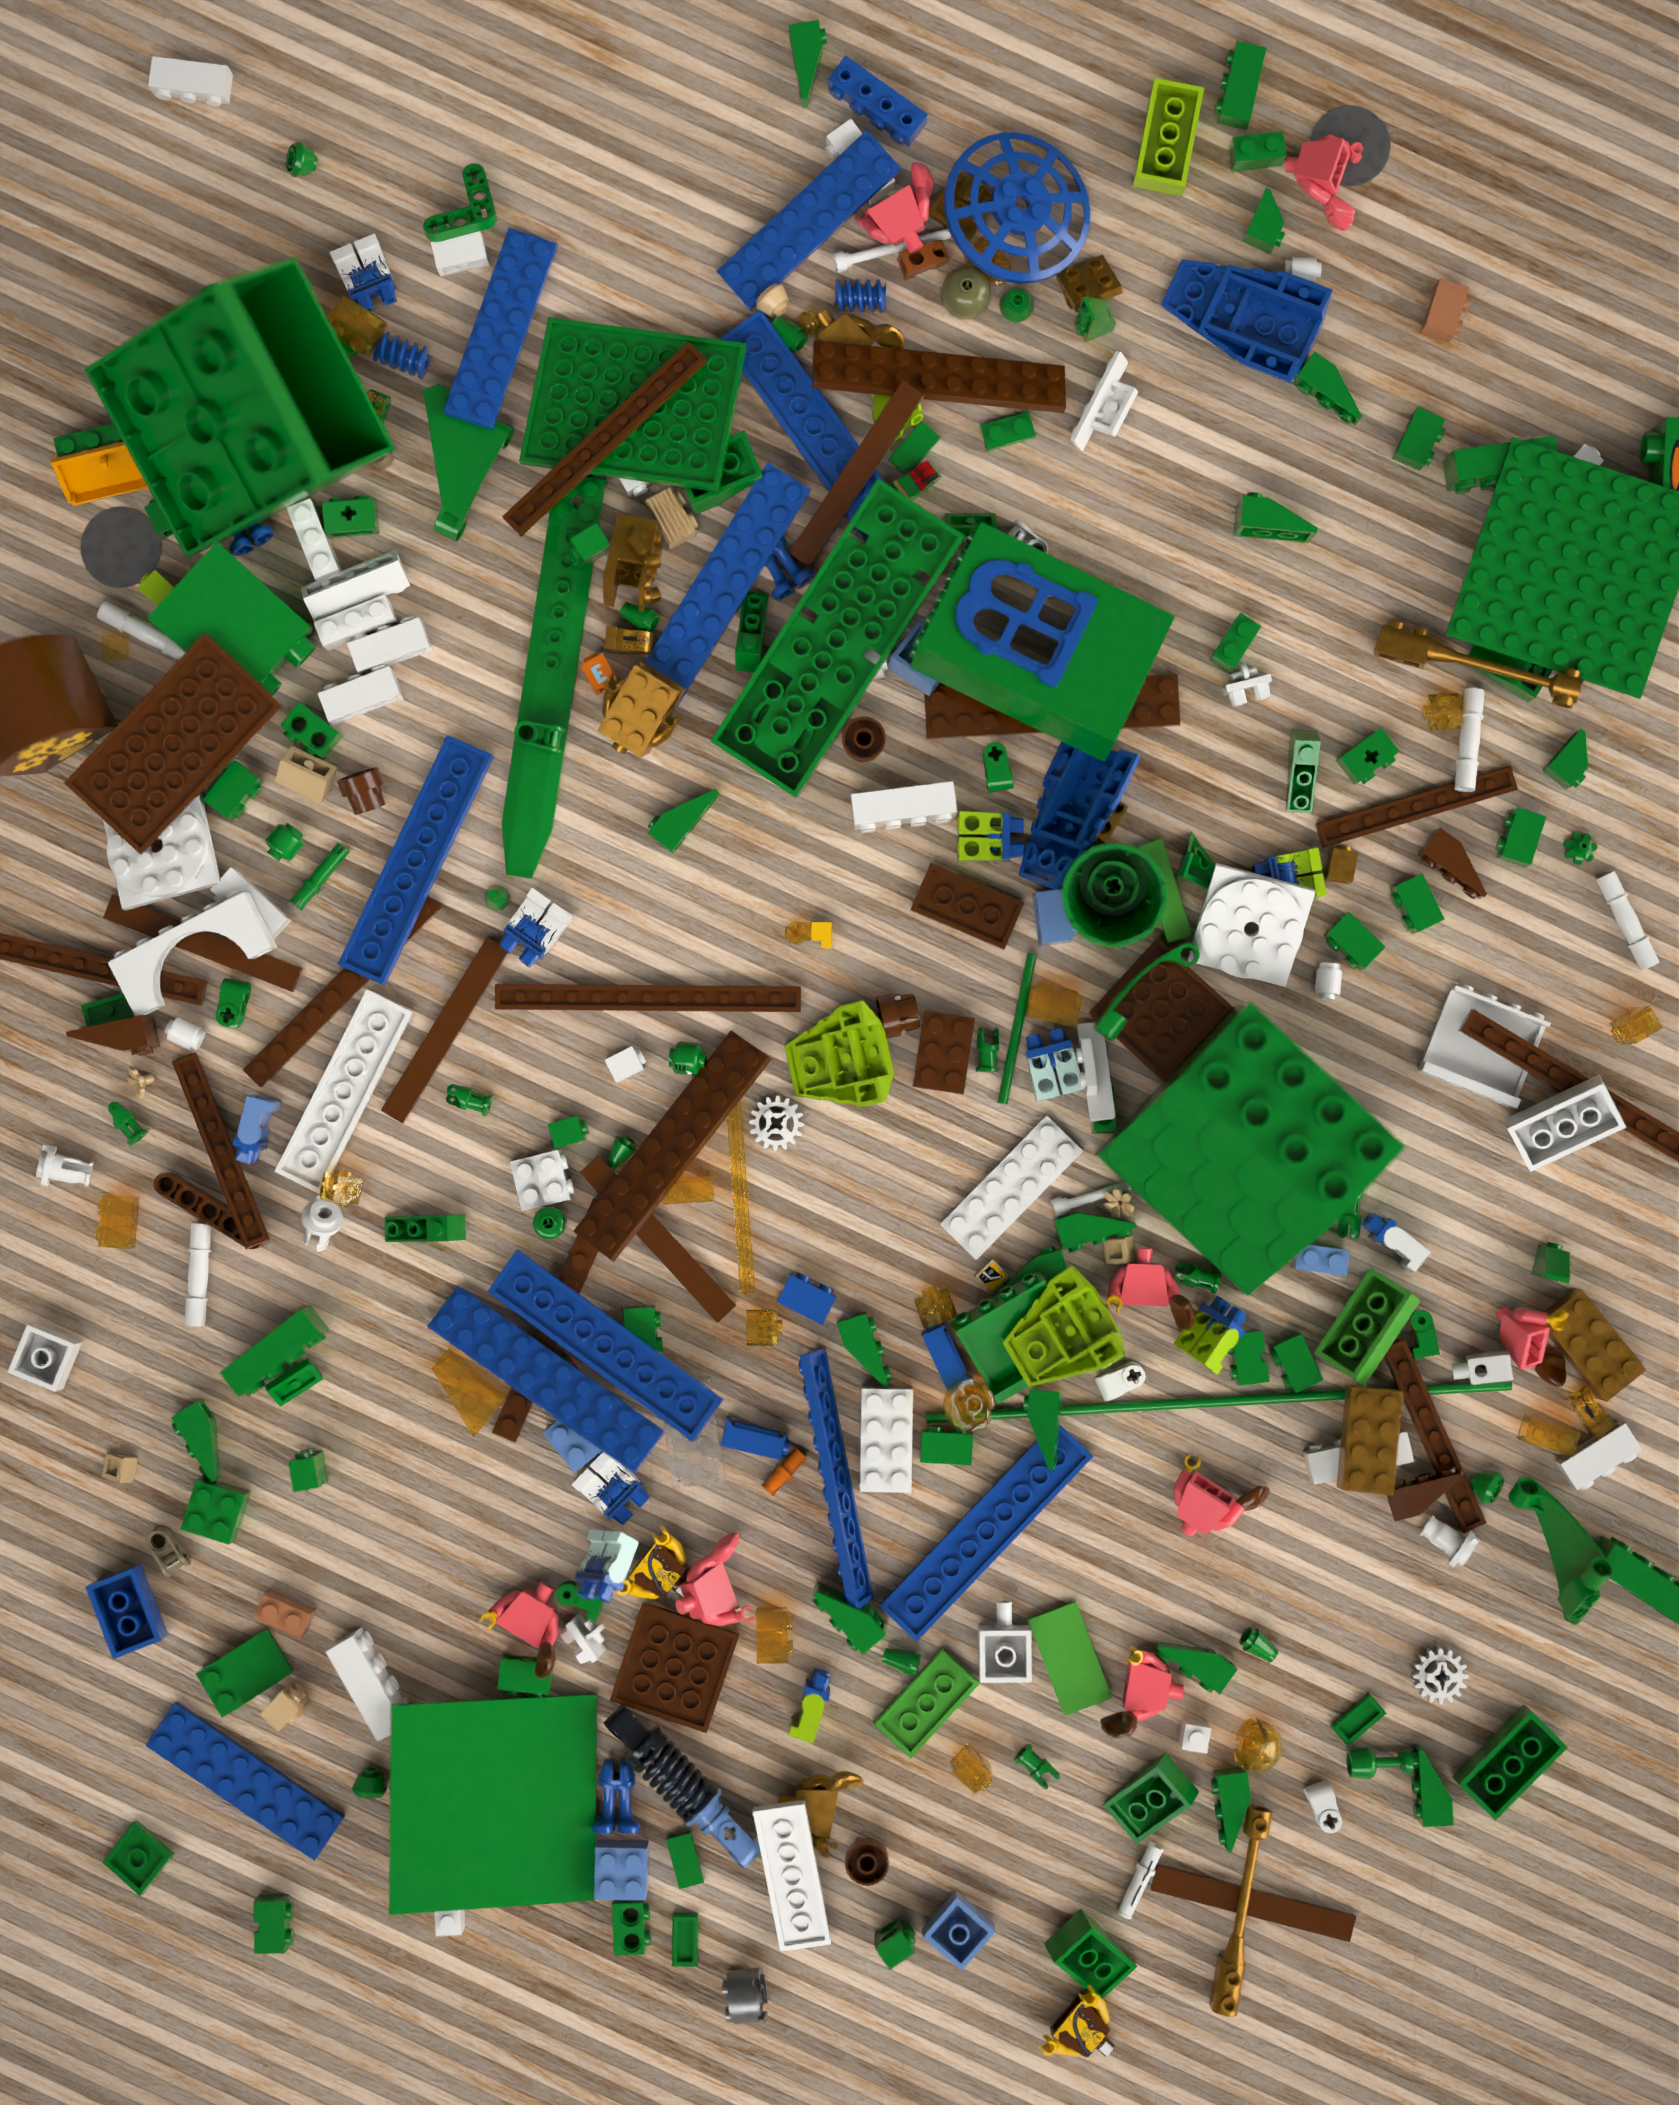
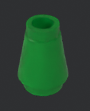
(791, 334)
(642, 620)
(1258, 1645)
(902, 1660)

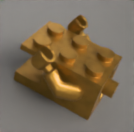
(633, 559)
(641, 711)

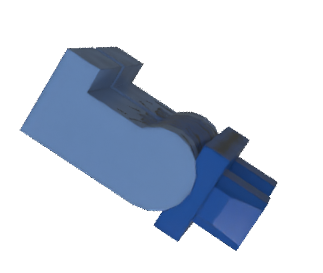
(254, 1127)

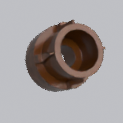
(857, 751)
(363, 790)
(898, 1014)
(866, 1875)

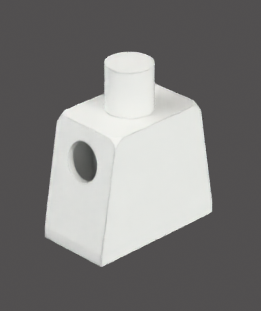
(1496, 1369)

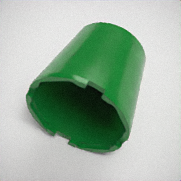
(1117, 914)

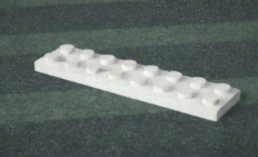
(344, 1090)

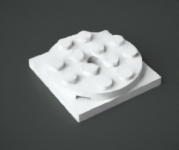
(179, 868)
(1246, 897)

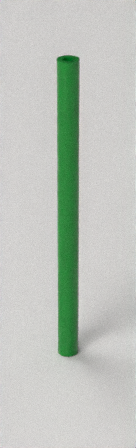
(1017, 1028)

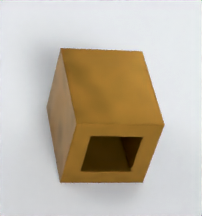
(1341, 865)

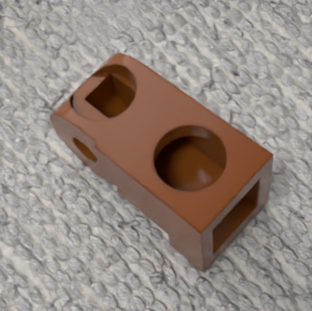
(929, 257)

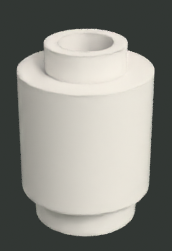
(1304, 267)
(1328, 981)
(184, 1033)

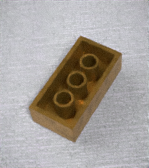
(1594, 1346)
(1369, 1440)

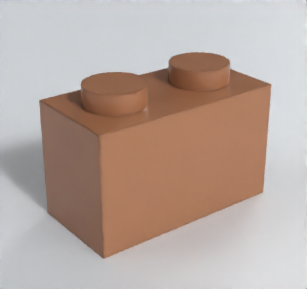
(1445, 310)
(284, 1613)

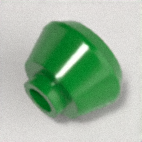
(300, 160)
(1016, 304)
(1487, 1486)
(369, 1783)

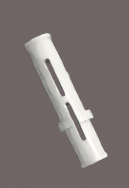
(1144, 1871)

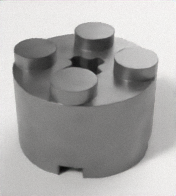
(746, 1996)

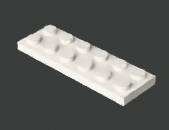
(1011, 1187)
(792, 1875)

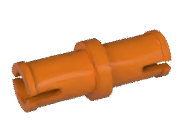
(784, 1471)

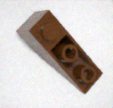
(1450, 858)
(1416, 1496)

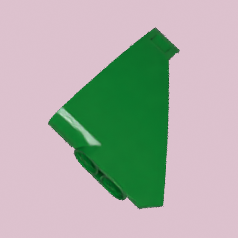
(461, 459)
(1110, 1022)
(1575, 1556)

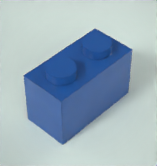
(807, 1298)

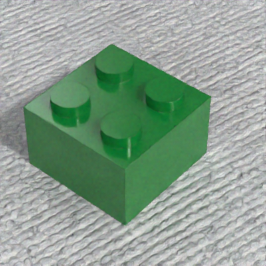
(215, 1510)

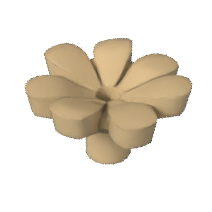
(139, 1082)
(1119, 1203)

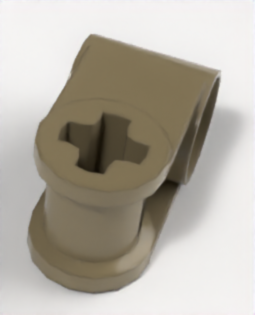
(166, 1553)

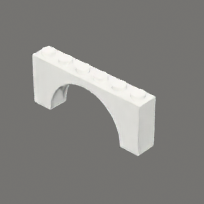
(141, 967)

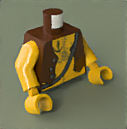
(658, 1569)
(1080, 2028)

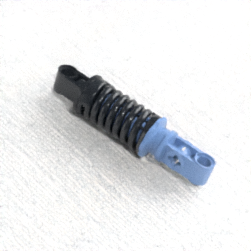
(683, 1783)

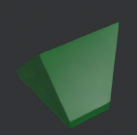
(1196, 865)

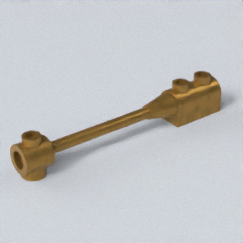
(1417, 648)
(1231, 1964)

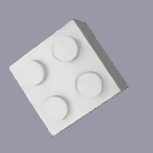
(45, 1357)

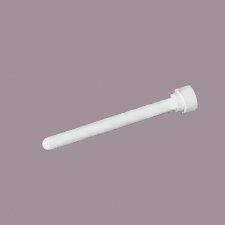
(845, 260)
(1063, 1205)

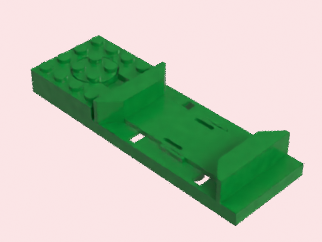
(818, 668)

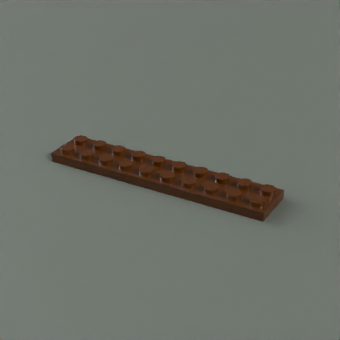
(939, 376)
(959, 716)
(672, 1146)

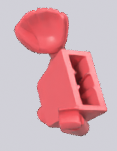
(1320, 174)
(903, 213)
(708, 1588)

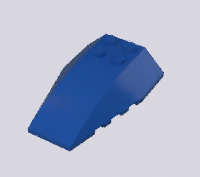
(1250, 314)
(1073, 810)

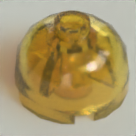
(968, 1405)
(1258, 1746)

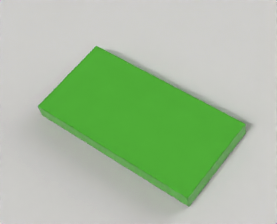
(1069, 1658)
(926, 1702)

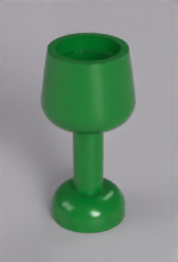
(1363, 1763)

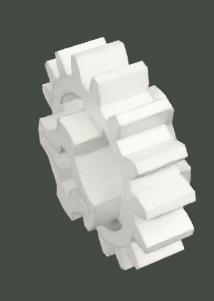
(768, 1114)
(1450, 1675)

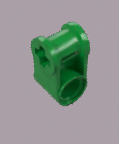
(541, 736)
(997, 773)
(232, 999)

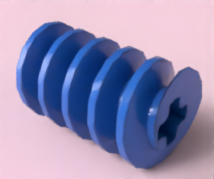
(860, 295)
(402, 356)

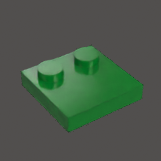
(138, 1858)

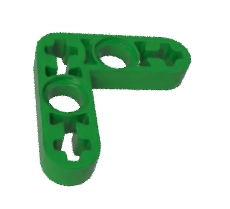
(471, 213)

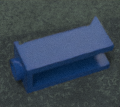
(945, 1355)
(754, 1439)

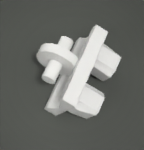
(1236, 690)
(586, 1636)

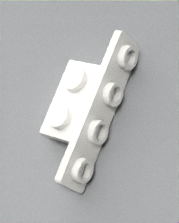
(1108, 404)
(1095, 1073)

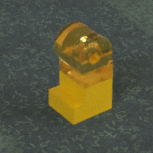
(802, 932)

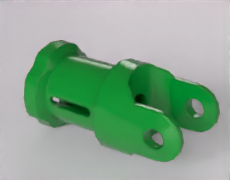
(987, 1052)
(466, 1098)
(122, 1119)
(1352, 1218)
(1195, 1277)
(1035, 1765)

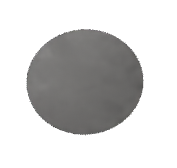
(1361, 126)
(120, 547)

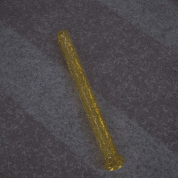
(740, 1201)

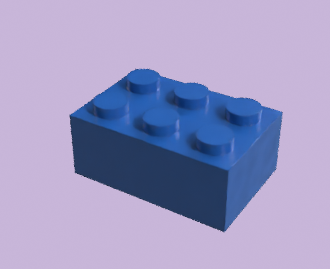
(126, 1611)

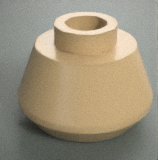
(773, 300)

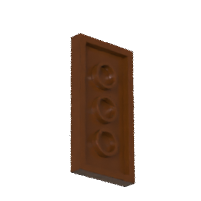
(967, 906)

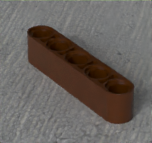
(198, 1207)

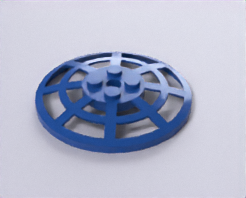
(1009, 215)

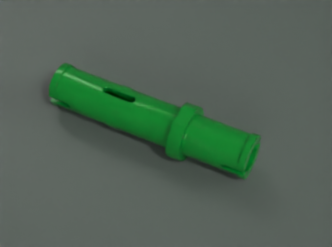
(319, 876)

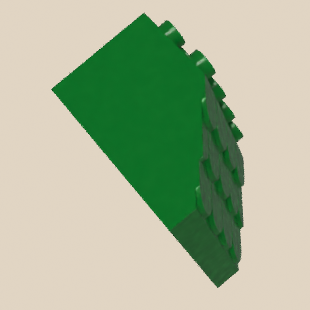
(239, 405)
(1250, 1149)

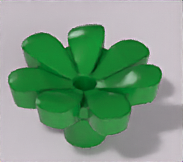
(1576, 850)

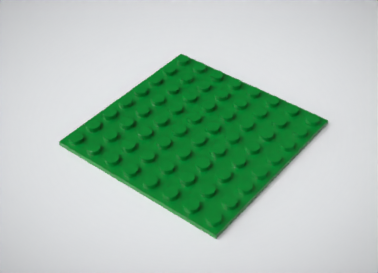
(1572, 569)
(492, 1803)

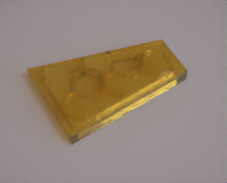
(468, 1390)

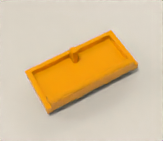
(97, 474)

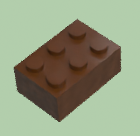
(943, 1052)

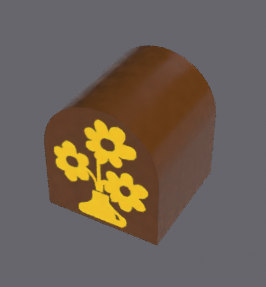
(47, 703)

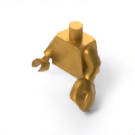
(857, 330)
(820, 1800)

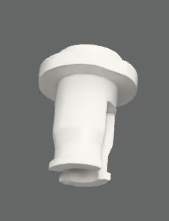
(62, 1168)
(322, 1219)
(1450, 1541)

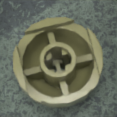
(961, 302)

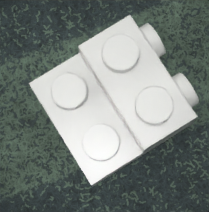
(542, 1180)

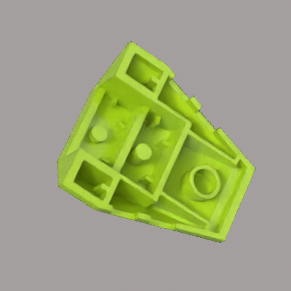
(842, 1058)
(1065, 1332)

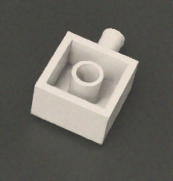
(1004, 1649)

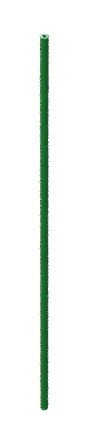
(1223, 1401)

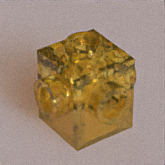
(1443, 711)
(341, 1188)
(935, 1306)
(763, 1327)

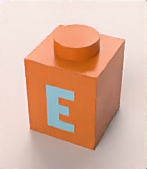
(597, 671)

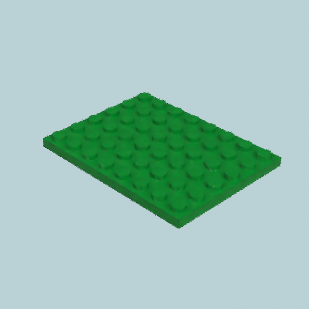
(596, 367)

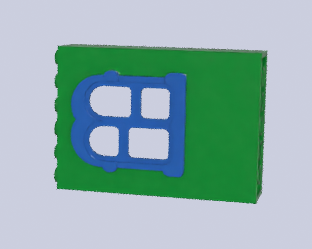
(1098, 656)

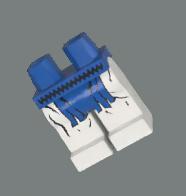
(367, 282)
(526, 931)
(1388, 1236)
(612, 1495)

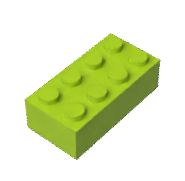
(1168, 137)

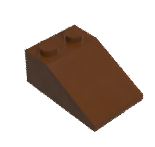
(130, 1035)

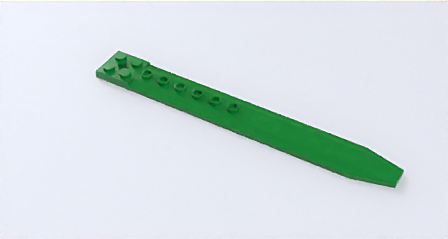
(549, 680)

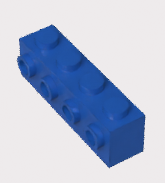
(876, 101)

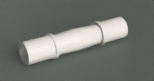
(138, 628)
(1469, 740)
(1627, 920)
(198, 1275)

